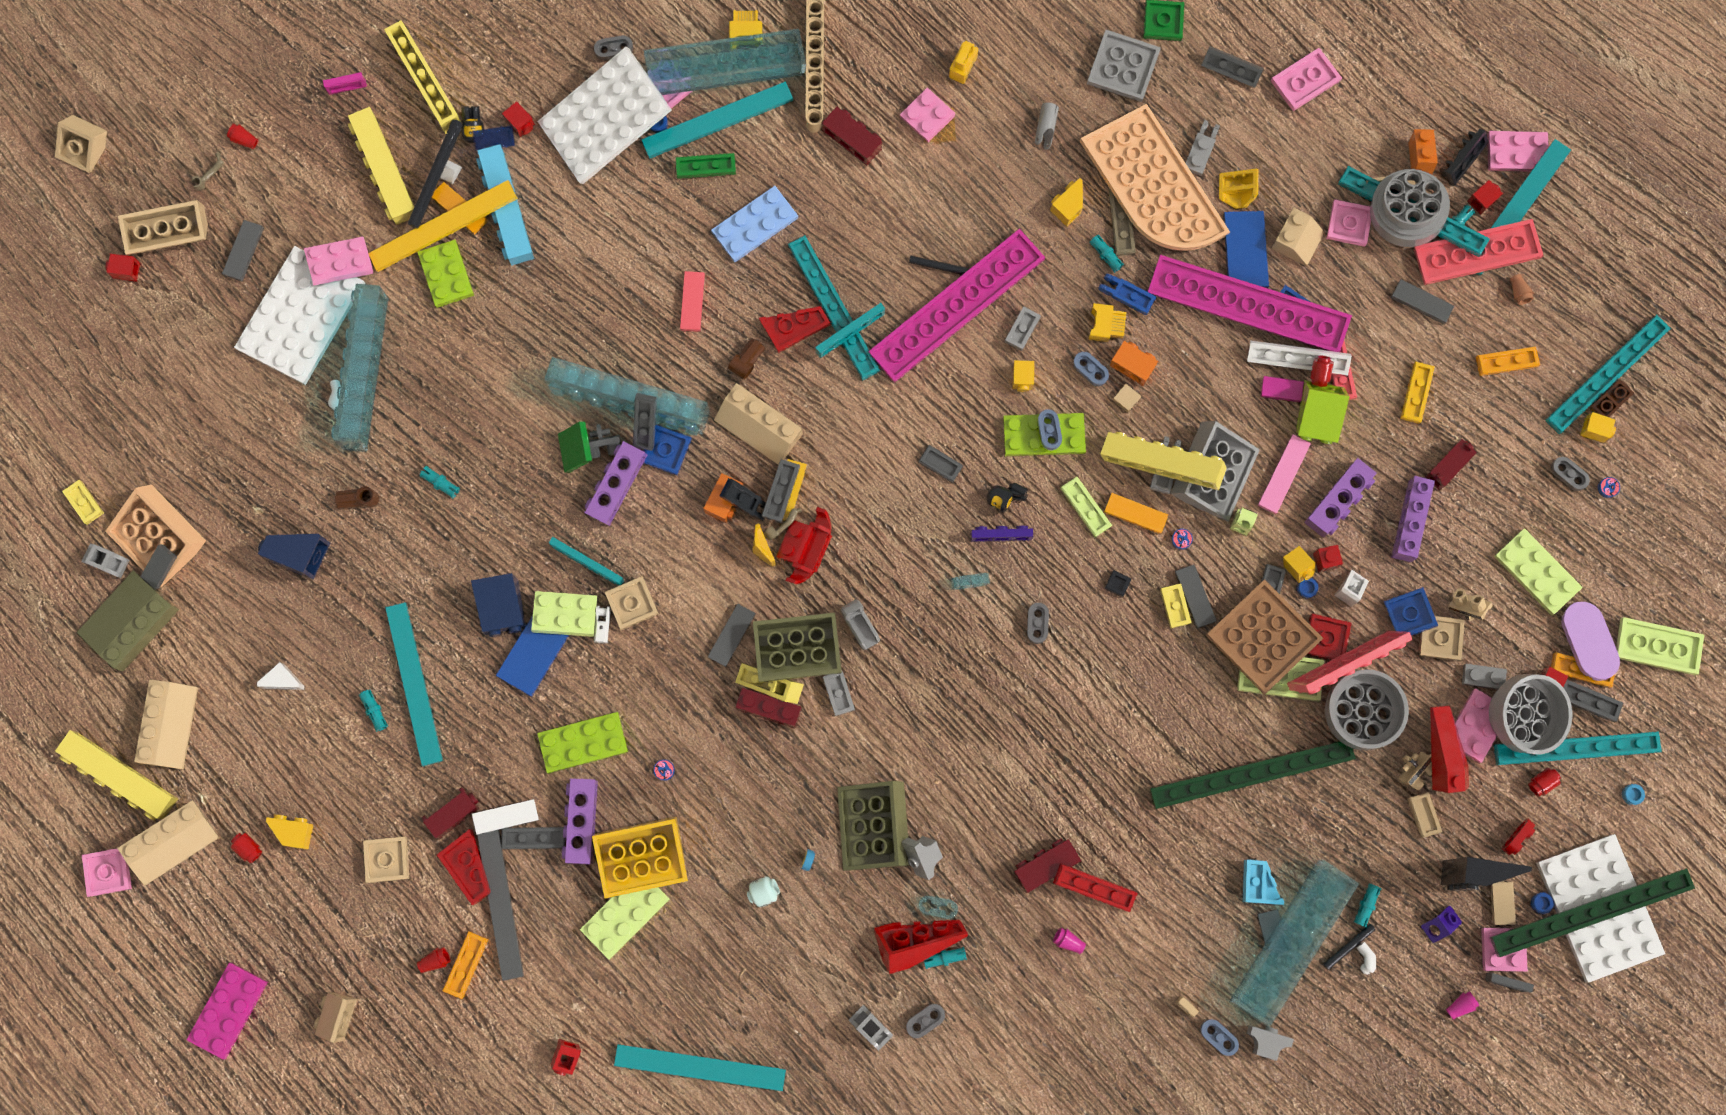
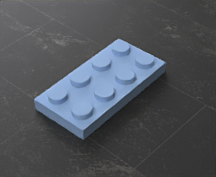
(754, 224)

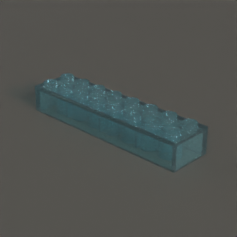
(726, 62)
(360, 367)
(620, 393)
(1294, 942)

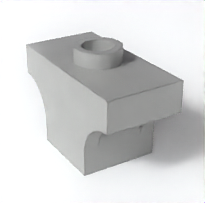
(105, 560)
(922, 855)
(870, 1027)
(1268, 1042)

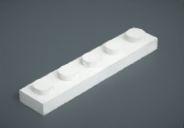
(1295, 356)

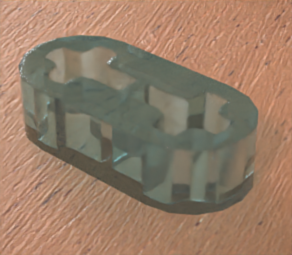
(970, 581)
(939, 902)

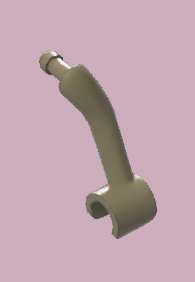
(208, 174)
(771, 533)

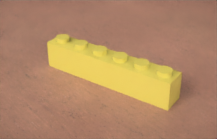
(422, 75)
(382, 165)
(1164, 460)
(116, 774)

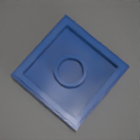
(668, 450)
(1411, 612)

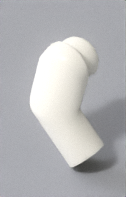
(333, 400)
(1369, 958)

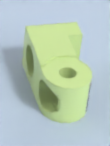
(1243, 521)

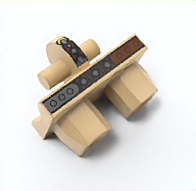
(1469, 605)
(1414, 768)

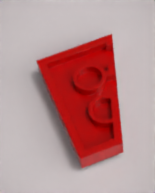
(794, 327)
(465, 867)

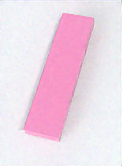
(1284, 474)

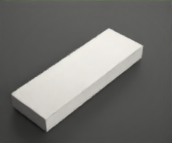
(505, 817)

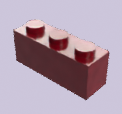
(852, 135)
(768, 708)
(1045, 865)

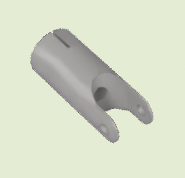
(1046, 124)

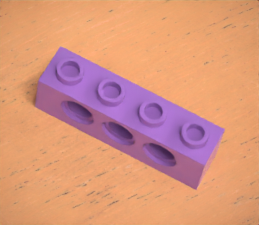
(1363, 476)
(626, 477)
(1413, 519)
(584, 854)

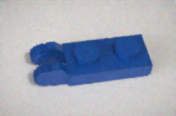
(1128, 294)

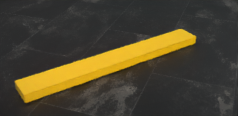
(442, 226)

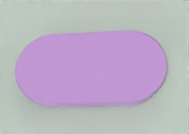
(1590, 641)

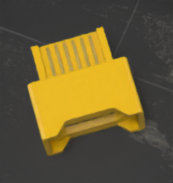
(745, 24)
(963, 62)
(1107, 323)

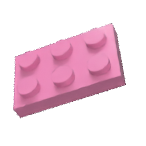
(1306, 79)
(1515, 150)
(338, 261)
(1475, 726)

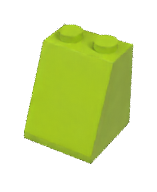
(1322, 412)

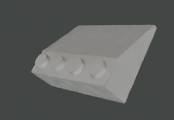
(1238, 456)

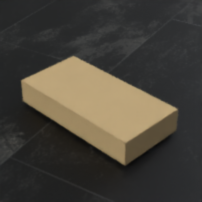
(1424, 815)
(1503, 903)

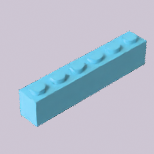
(509, 217)

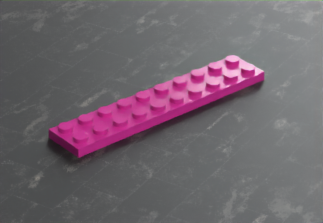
(1249, 304)
(956, 305)

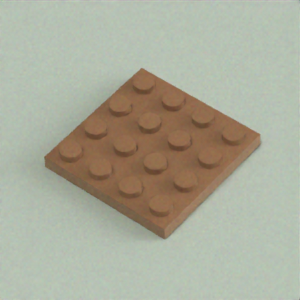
(1264, 637)

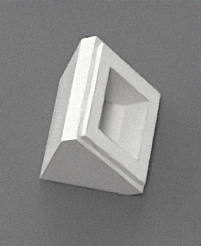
(451, 172)

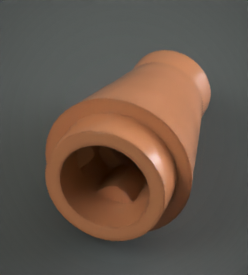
(1522, 292)

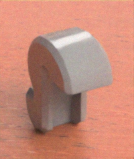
(860, 624)

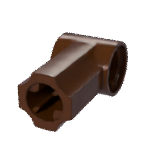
(744, 362)
(355, 498)

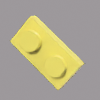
(83, 502)
(1175, 606)

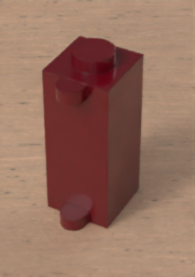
(1451, 464)
(451, 814)

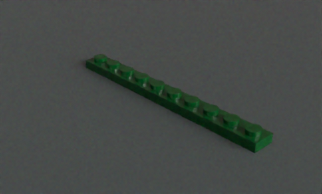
(1251, 774)
(1592, 912)

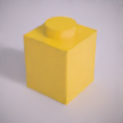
(1023, 375)
(1598, 427)
(1299, 564)

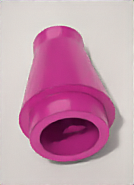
(1067, 940)
(1462, 1005)

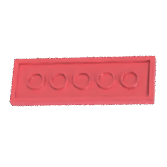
(1506, 247)
(1347, 663)

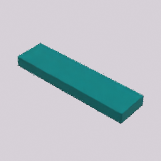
(850, 330)
(586, 561)

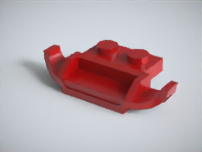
(806, 546)

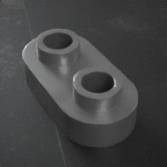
(613, 46)
(1569, 473)
(1037, 623)
(926, 1022)

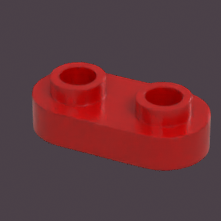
(1523, 831)

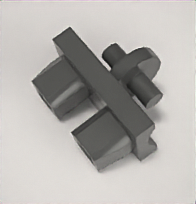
(611, 442)

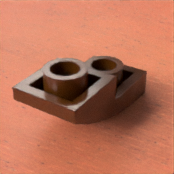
(1612, 399)

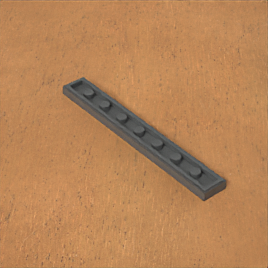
(501, 906)

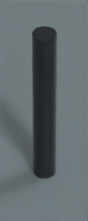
(938, 265)
(1349, 946)

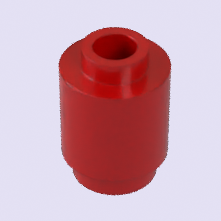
(1321, 371)
(1544, 782)
(245, 847)

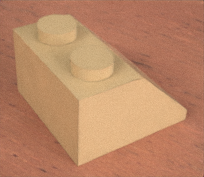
(79, 143)
(1298, 237)
(335, 1017)

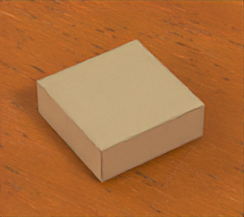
(1126, 398)
(1187, 1007)

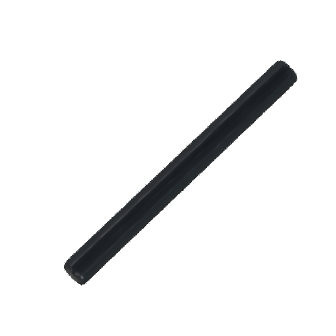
(435, 174)

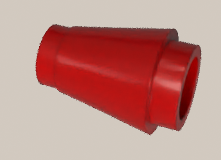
(239, 135)
(434, 960)

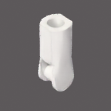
(601, 627)

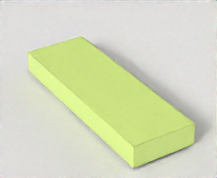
(1085, 507)

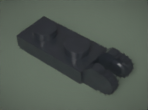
(742, 498)

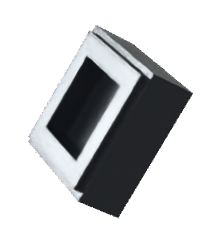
(1117, 583)

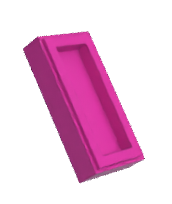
(345, 83)
(1282, 389)

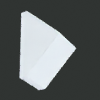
(1352, 588)
(280, 678)

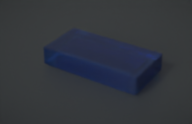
(493, 136)

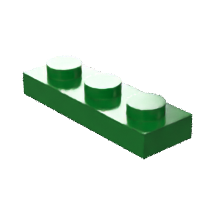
(705, 165)

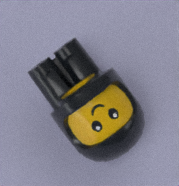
(471, 121)
(1002, 497)

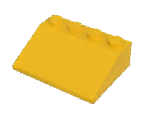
(640, 857)

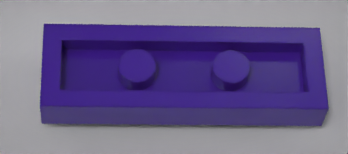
(1001, 533)

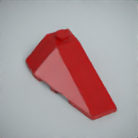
(1448, 758)
(910, 944)

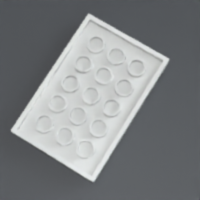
(604, 115)
(296, 319)
(1588, 875)

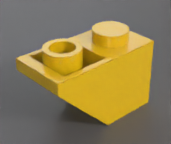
(1069, 204)
(291, 833)

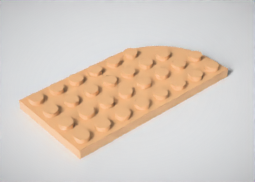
(1153, 182)

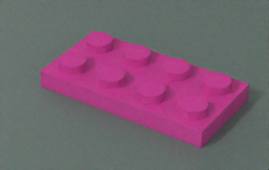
(227, 1011)

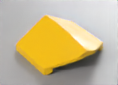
(1238, 187)
(761, 548)

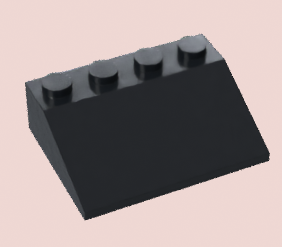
(1472, 873)

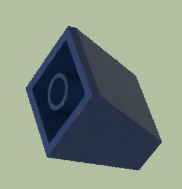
(295, 552)
(499, 604)

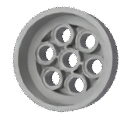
(1396, 226)
(1389, 698)
(1550, 721)

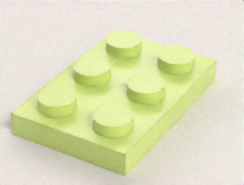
(564, 613)

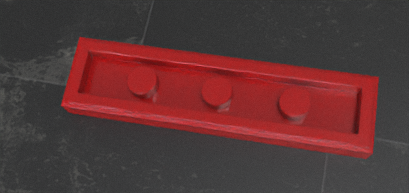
(1095, 887)

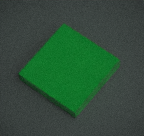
(1163, 20)
(574, 447)

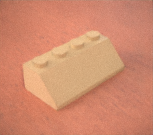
(163, 227)
(758, 424)
(166, 724)
(168, 843)

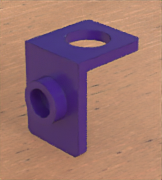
(1447, 923)

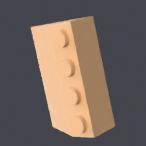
(152, 521)

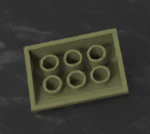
(127, 621)
(797, 647)
(873, 825)

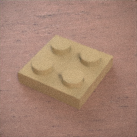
(631, 603)
(1443, 641)
(386, 859)

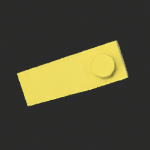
(785, 690)

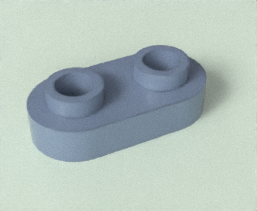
(1093, 367)
(1049, 430)
(1219, 1036)

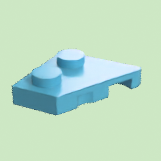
(1259, 884)

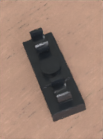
(1465, 156)

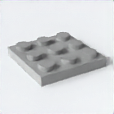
(1123, 65)

